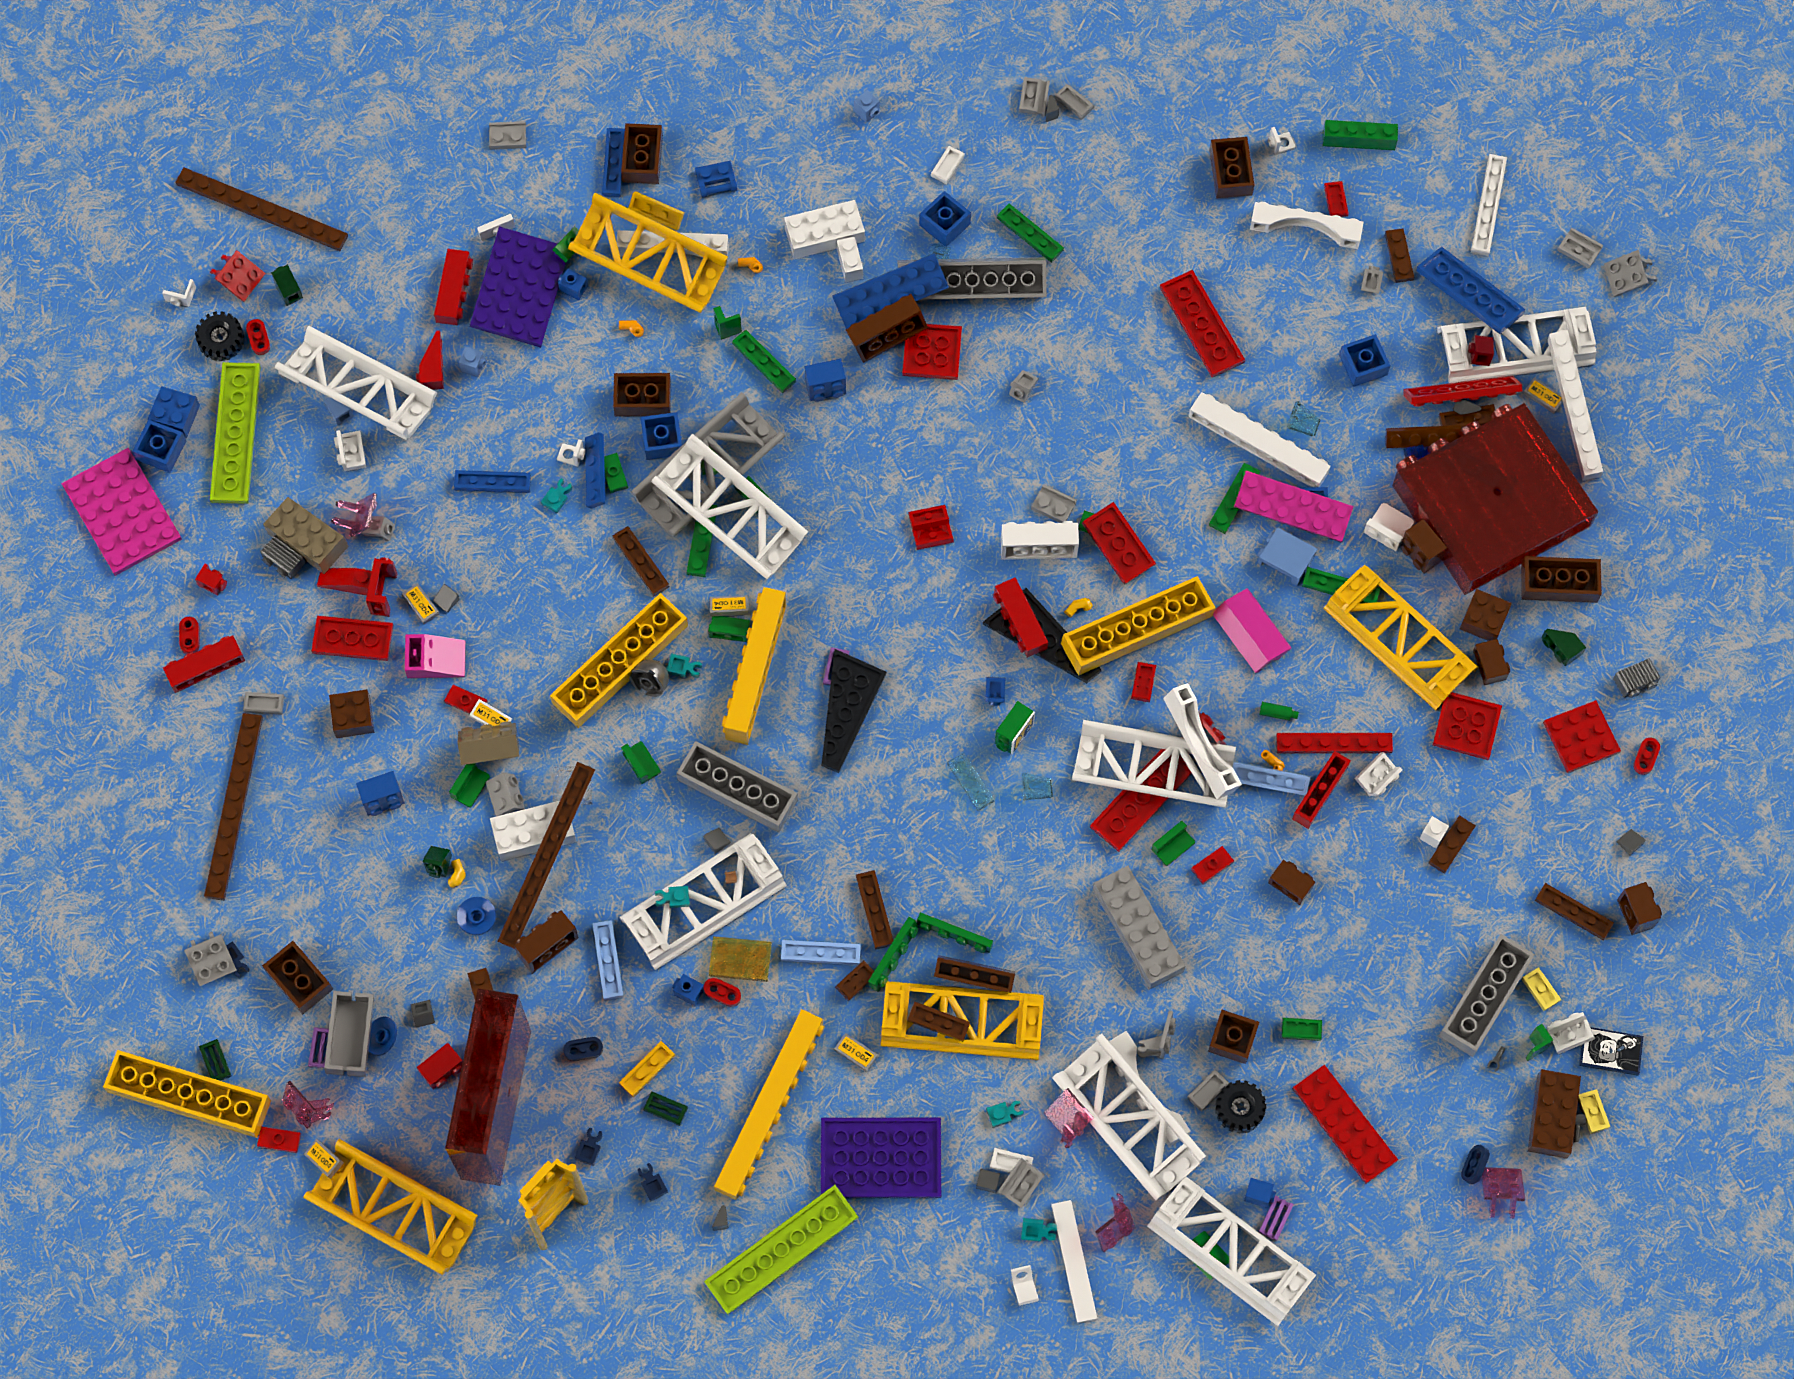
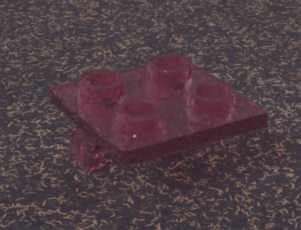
(363, 516)
(304, 1110)
(1068, 1116)
(1503, 1184)
(1116, 1227)

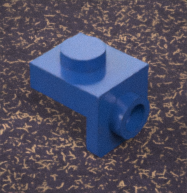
(995, 690)

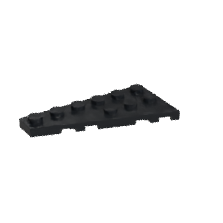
(1053, 631)
(850, 699)

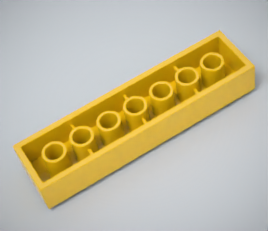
(1137, 625)
(613, 663)
(754, 666)
(187, 1093)

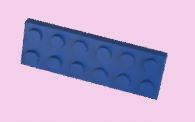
(917, 278)
(1470, 290)

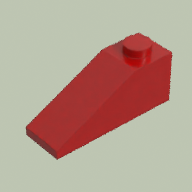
(431, 365)
(346, 580)

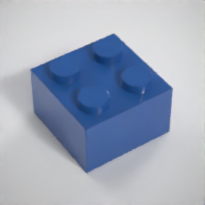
(945, 218)
(1364, 360)
(825, 380)
(175, 410)
(661, 435)
(159, 446)
(380, 793)

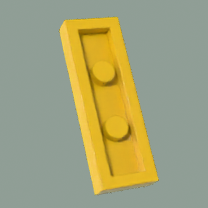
(656, 210)
(647, 1069)

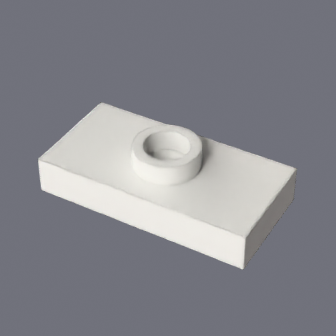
(490, 229)

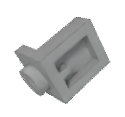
(1372, 280)
(1023, 385)
(380, 527)

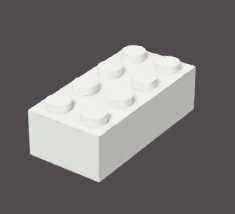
(821, 228)
(1039, 540)
(524, 830)

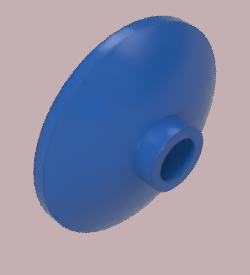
(471, 908)
(382, 1035)

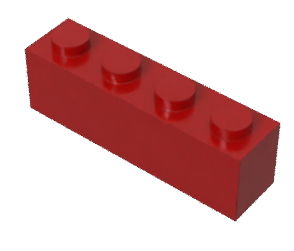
(452, 287)
(1021, 617)
(203, 663)
(1321, 789)

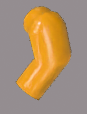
(752, 263)
(633, 326)

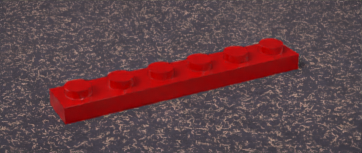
(1329, 742)

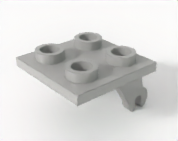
(1628, 273)
(210, 959)
(1159, 1045)

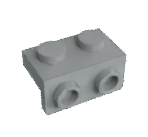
(505, 794)

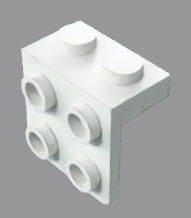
(1388, 526)

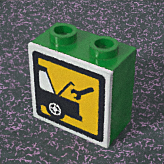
(1014, 728)

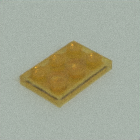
(740, 959)

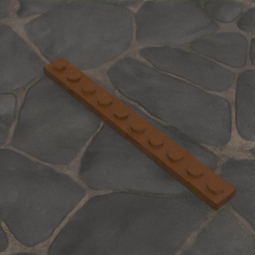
(261, 209)
(233, 807)
(546, 854)

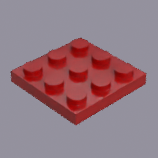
(933, 353)
(1467, 725)
(1581, 736)

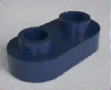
(583, 1048)
(1475, 1164)

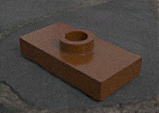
(855, 981)

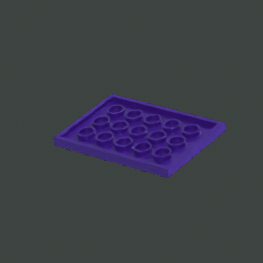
(518, 287)
(882, 1157)

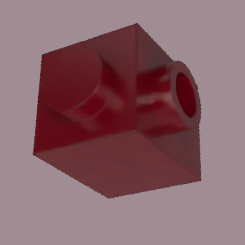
(1481, 350)

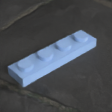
(1272, 778)
(820, 952)
(608, 960)

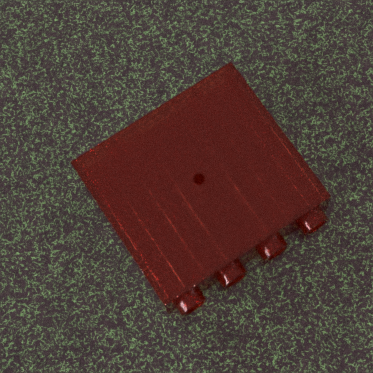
(1488, 528)
(488, 1087)

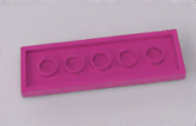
(1293, 506)

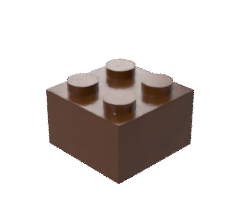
(1423, 546)
(1485, 615)
(351, 713)
(1639, 908)
(1233, 1036)

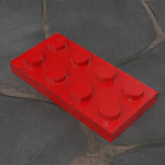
(1119, 543)
(352, 638)

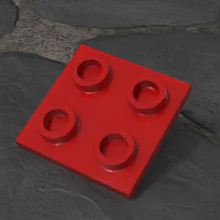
(238, 275)
(1207, 724)

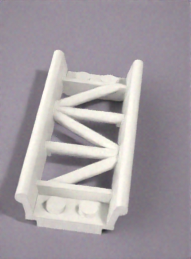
(1460, 368)
(402, 422)
(689, 460)
(1093, 745)
(750, 855)
(1164, 1175)
(1173, 1214)

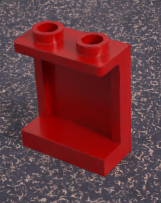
(375, 601)

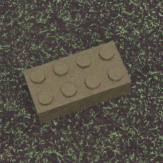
(306, 534)

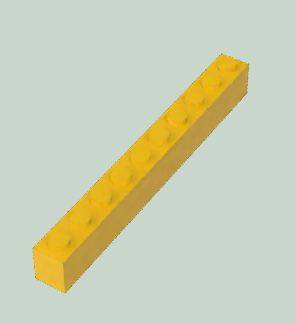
(769, 1104)

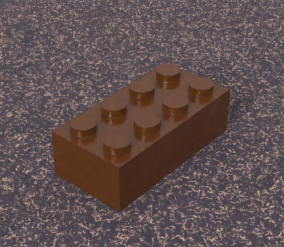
(887, 328)
(1561, 579)
(1554, 1113)

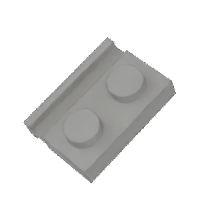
(1034, 96)
(507, 135)
(1580, 248)
(1053, 504)
(1021, 1182)

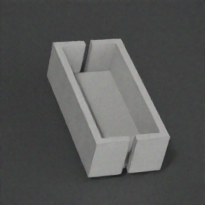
(349, 1034)

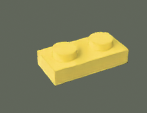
(1541, 989)
(1593, 1111)

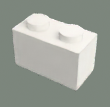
(850, 259)

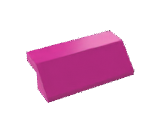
(1251, 630)

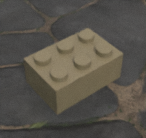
(488, 743)

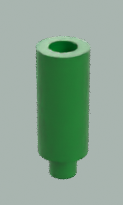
(1277, 711)

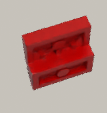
(930, 527)

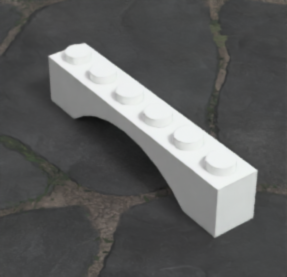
(1342, 230)
(648, 239)
(1216, 771)
(1127, 1049)

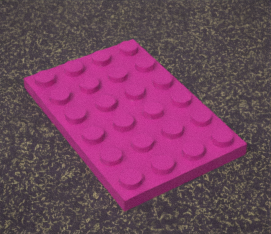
(121, 511)

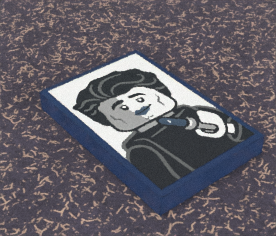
(1612, 1052)

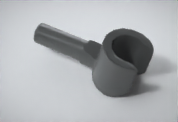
(1496, 1060)
(1580, 1120)

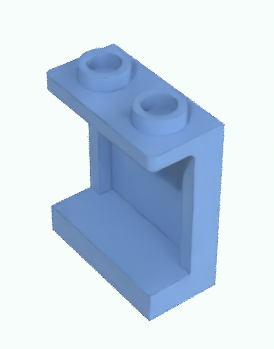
(1287, 554)

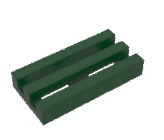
(220, 1076)
(684, 1108)

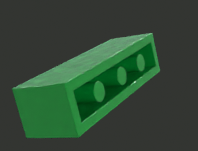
(1360, 135)

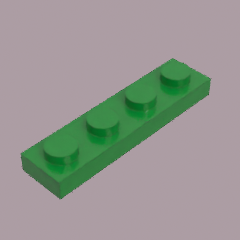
(1030, 233)
(764, 361)
(1226, 511)
(700, 549)
(1330, 583)
(948, 930)
(890, 960)

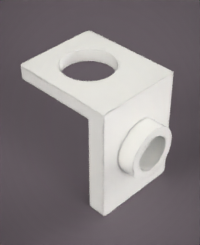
(1274, 141)
(179, 299)
(579, 453)
(1024, 1286)

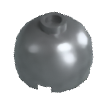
(650, 676)

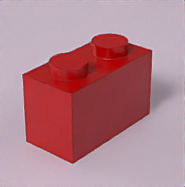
(440, 1066)

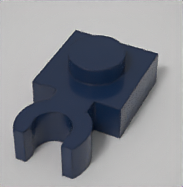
(236, 956)
(589, 1150)
(652, 1185)

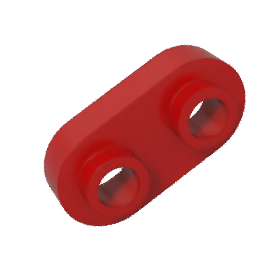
(258, 338)
(189, 634)
(1645, 756)
(723, 991)

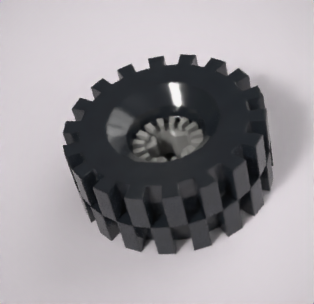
(228, 328)
(1240, 1093)

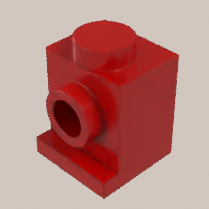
(210, 580)

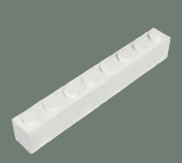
(1575, 405)
(1259, 441)

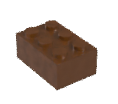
(642, 153)
(1231, 167)
(641, 394)
(546, 941)
(297, 977)

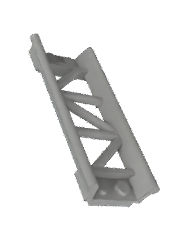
(758, 432)

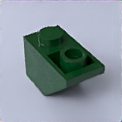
(286, 285)
(1564, 645)
(437, 861)

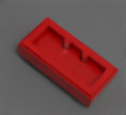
(1336, 199)
(1143, 682)
(462, 699)
(1212, 865)
(279, 1139)

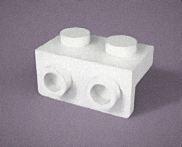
(351, 450)
(1378, 775)
(1570, 1032)

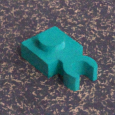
(555, 497)
(680, 666)
(676, 897)
(1000, 1113)
(1034, 1230)

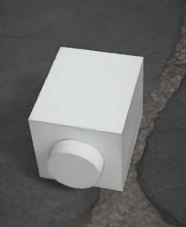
(1434, 832)

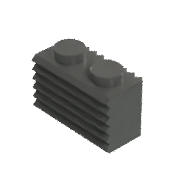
(282, 557)
(1636, 678)

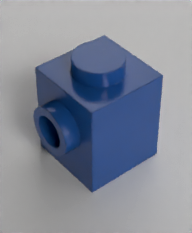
(572, 284)
(688, 989)
(1260, 1193)

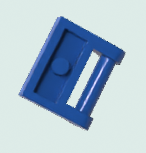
(715, 174)

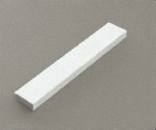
(1488, 205)
(1074, 1262)

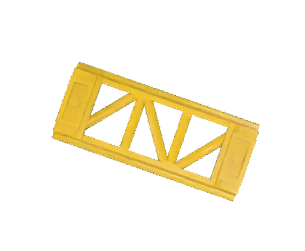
(698, 290)
(1349, 599)
(1028, 1023)
(547, 1196)
(442, 1251)

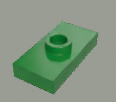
(561, 248)
(614, 473)
(1301, 1029)

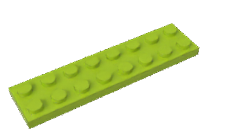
(235, 433)
(781, 1249)

